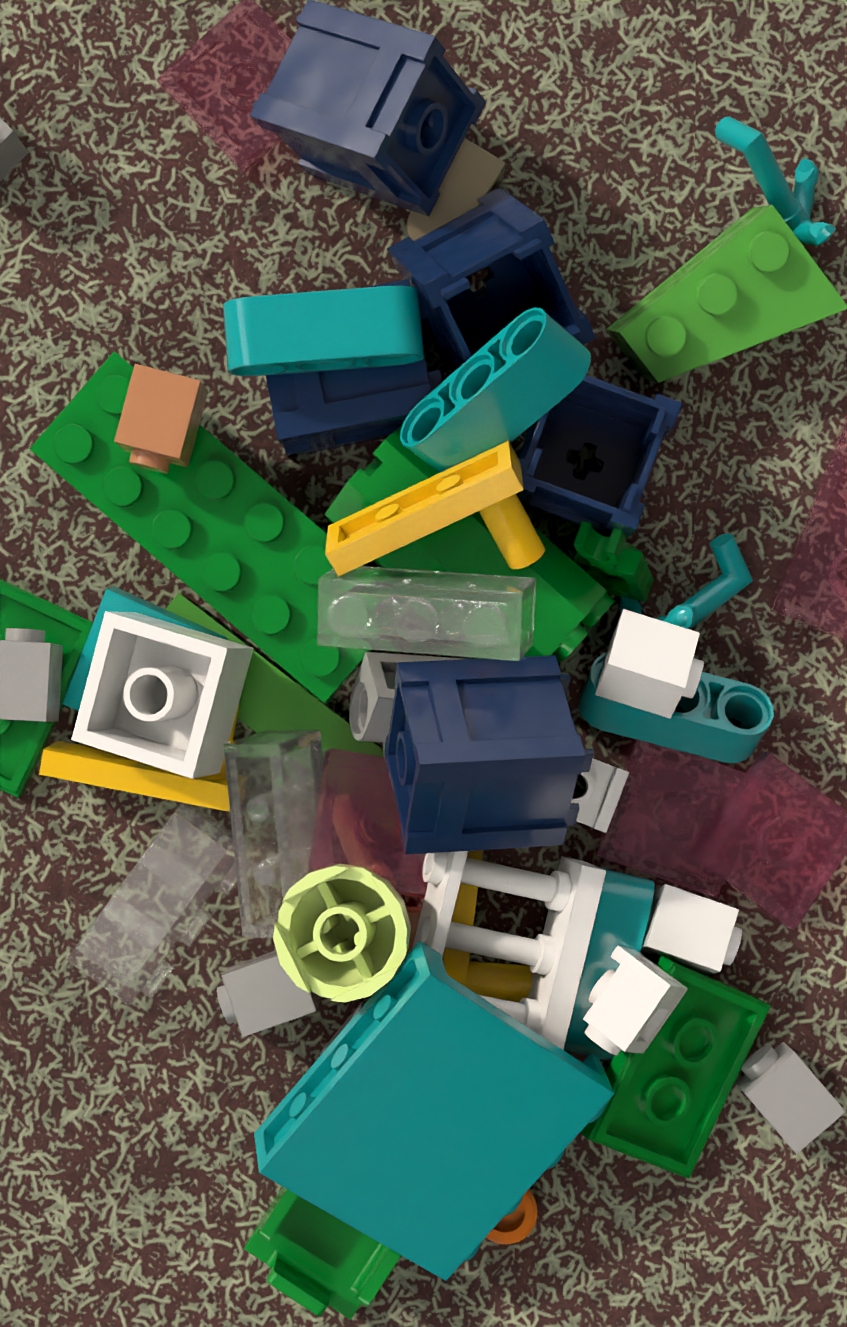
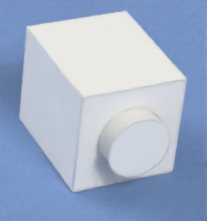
(650, 664)
(691, 930)

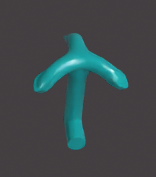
(793, 207)
(733, 579)

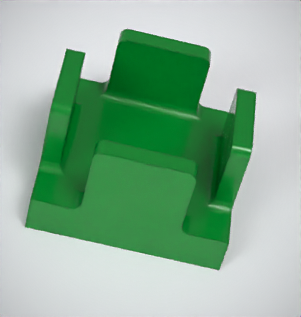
(319, 1256)

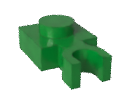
(613, 563)

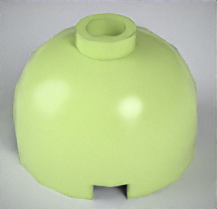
(342, 932)

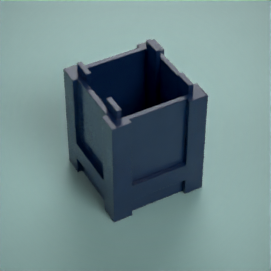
(369, 106)
(519, 277)
(348, 405)
(625, 437)
(483, 754)

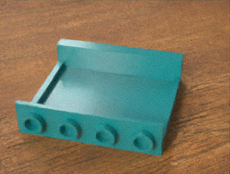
(429, 1117)

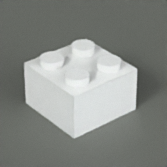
(162, 694)

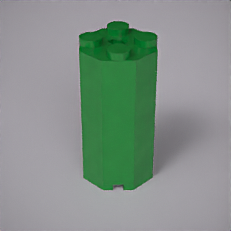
(563, 589)

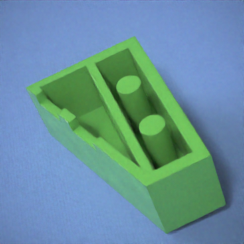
(727, 298)

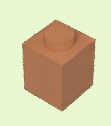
(160, 418)

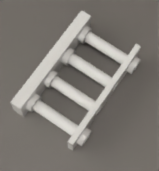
(553, 957)

